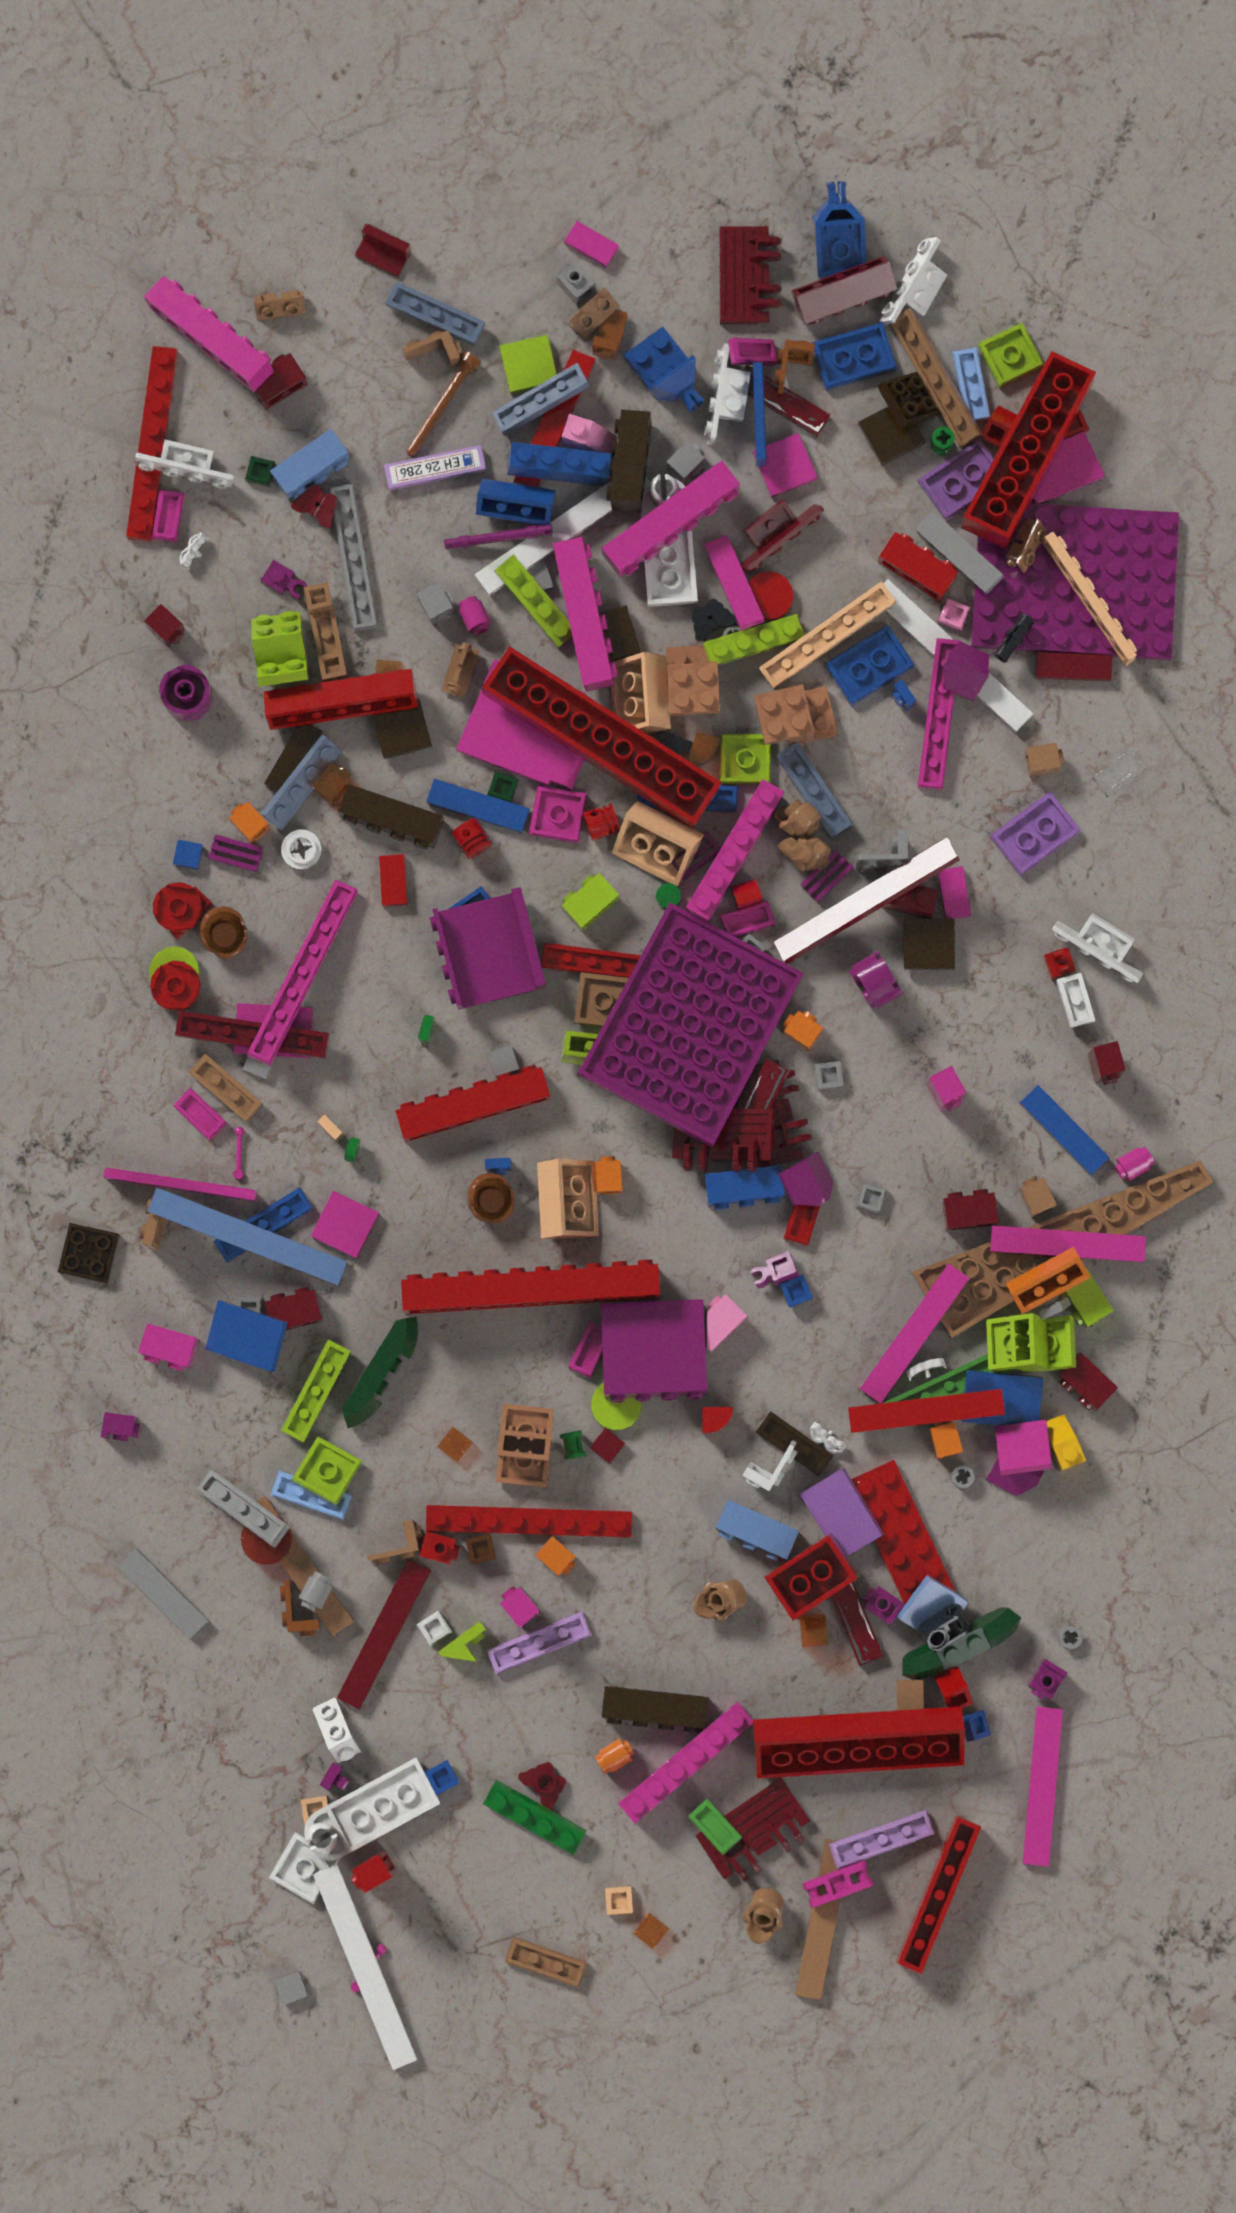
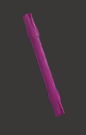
(529, 532)

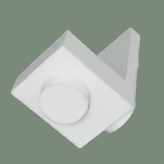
(759, 1477)
(335, 1731)

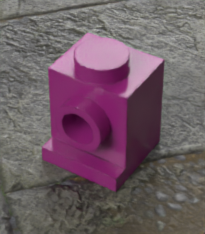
(120, 1426)
(893, 1604)
(1049, 1669)

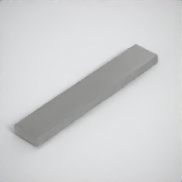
(354, 559)

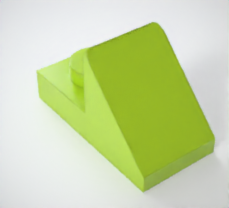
(459, 1649)

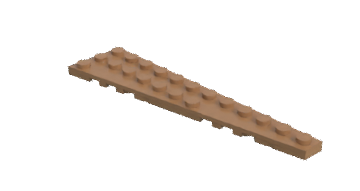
(1114, 1214)

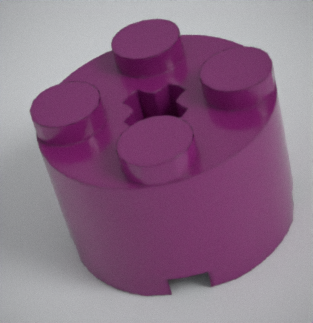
(180, 680)
(876, 979)

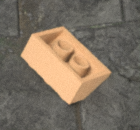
(642, 692)
(654, 840)
(567, 1199)

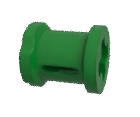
(947, 435)
(573, 1445)

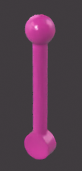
(238, 1174)
(380, 1949)

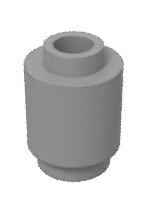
(315, 1591)

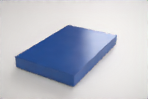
(854, 356)
(869, 665)
(246, 1335)
(1020, 1396)

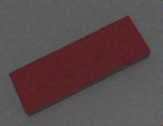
(1073, 666)

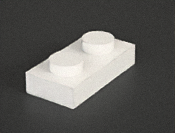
(1075, 1000)

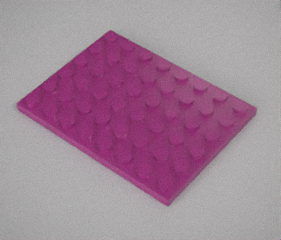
(1122, 553)
(690, 1024)

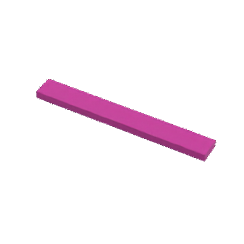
(302, 973)

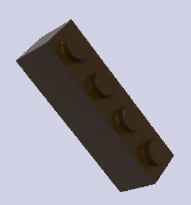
(630, 462)
(390, 816)
(654, 1707)

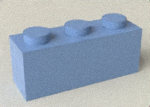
(310, 465)
(756, 1531)

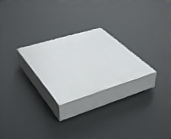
(297, 1868)

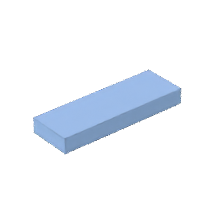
(971, 383)
(289, 1491)

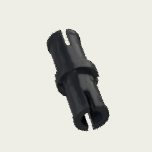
(1013, 638)

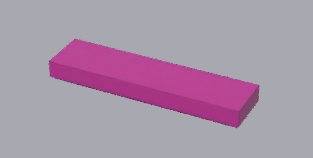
(734, 582)

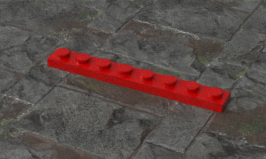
(151, 442)
(528, 1521)

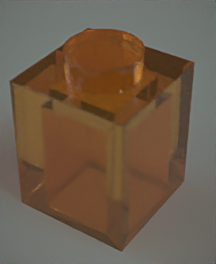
(332, 783)

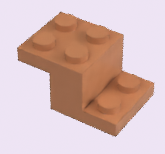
(691, 682)
(795, 715)
(524, 1445)

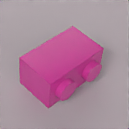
(946, 1089)
(168, 1346)
(519, 1606)

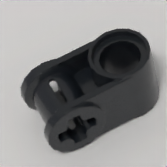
(945, 1626)

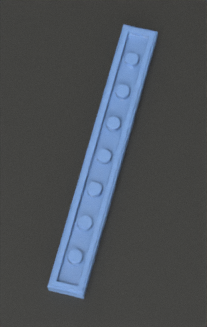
(246, 1236)

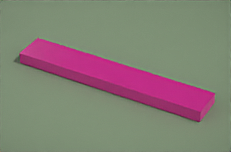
(937, 722)
(180, 1184)
(1054, 1242)
(914, 1333)
(1042, 1786)

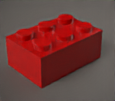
(812, 1576)

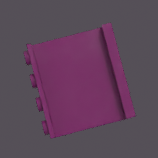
(488, 950)
(654, 1350)

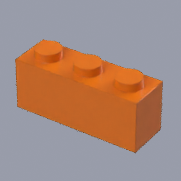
(1048, 1280)

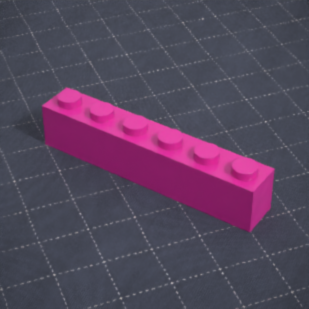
(209, 333)
(670, 519)
(584, 613)
(735, 851)
(685, 1762)

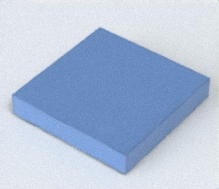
(929, 1600)

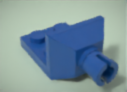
(838, 233)
(665, 369)

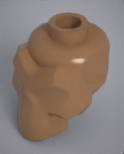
(798, 818)
(806, 852)
(720, 1600)
(763, 1915)

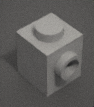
(576, 282)
(687, 463)
(436, 603)

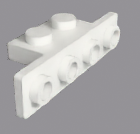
(918, 285)
(729, 394)
(186, 462)
(1103, 942)

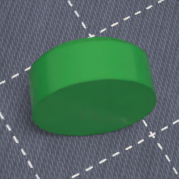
(668, 893)
(352, 1149)

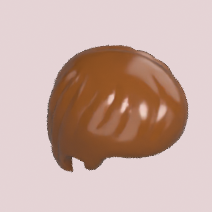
(223, 932)
(490, 1198)

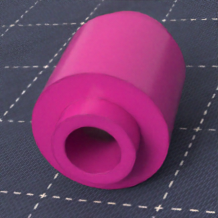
(474, 615)
(1134, 1163)

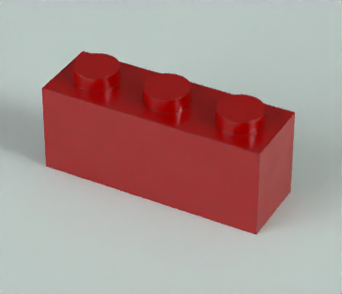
(918, 566)
(373, 1872)

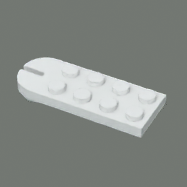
(672, 571)
(371, 1811)

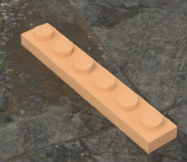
(1085, 591)
(827, 635)

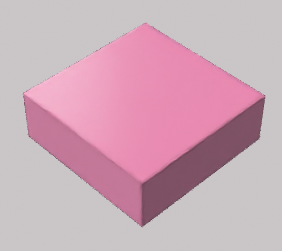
(954, 615)

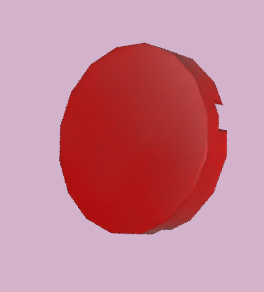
(772, 594)
(178, 907)
(175, 986)

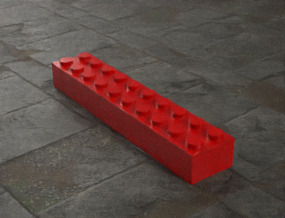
(601, 737)
(530, 1289)

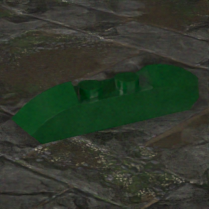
(398, 1342)
(984, 1634)

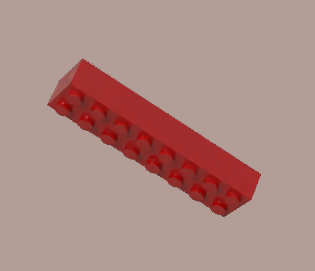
(1028, 450)
(859, 1742)

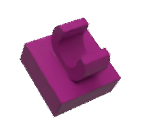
(334, 1777)

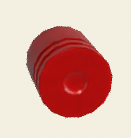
(601, 822)
(472, 844)

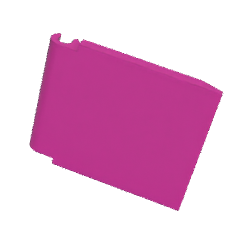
(516, 746)

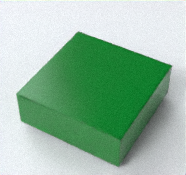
(426, 1029)

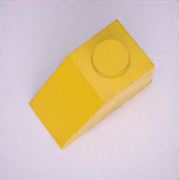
(1064, 1443)

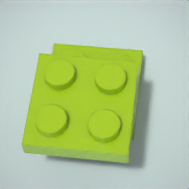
(279, 648)
(1031, 1343)

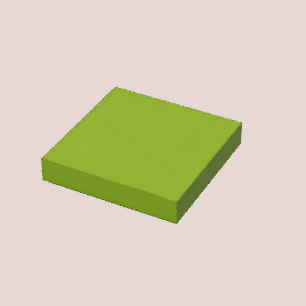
(1010, 355)
(527, 363)
(744, 759)
(326, 1471)

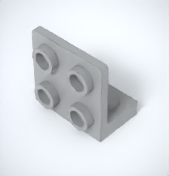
(899, 855)

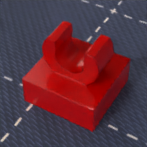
(1059, 963)

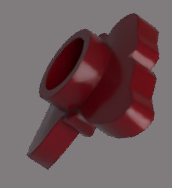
(308, 504)
(548, 1792)

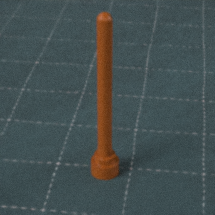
(467, 364)

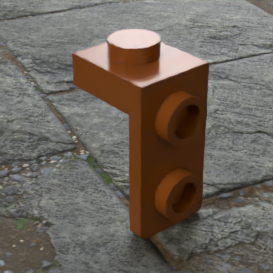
(609, 336)
(794, 352)
(304, 1627)

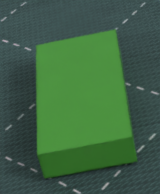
(715, 1826)

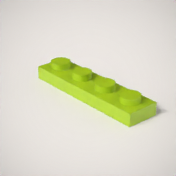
(534, 600)
(753, 640)
(316, 1391)

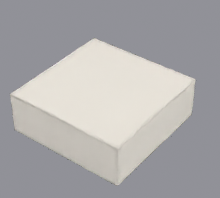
(434, 1628)

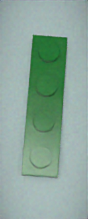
(534, 1817)

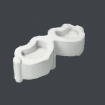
(193, 545)
(925, 1366)
(822, 1436)

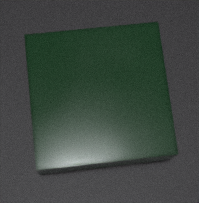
(259, 471)
(503, 787)

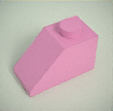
(587, 435)
(722, 1320)

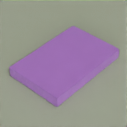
(956, 480)
(1035, 833)
(842, 1511)

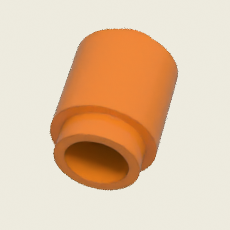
(615, 1756)

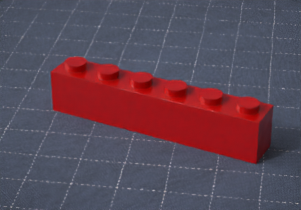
(340, 699)
(472, 1104)
(938, 1894)

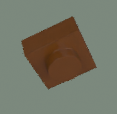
(480, 1549)

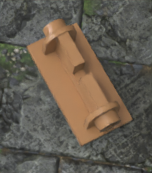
(270, 306)
(593, 313)
(1031, 535)
(460, 670)

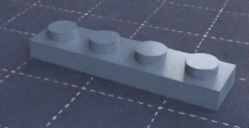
(435, 313)
(540, 399)
(300, 782)
(814, 790)

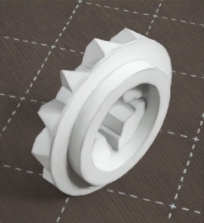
(291, 844)

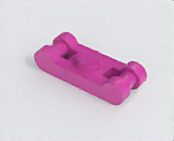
(838, 1883)

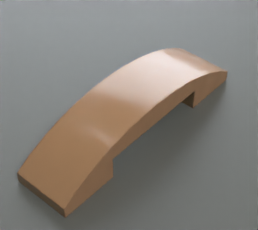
(325, 631)

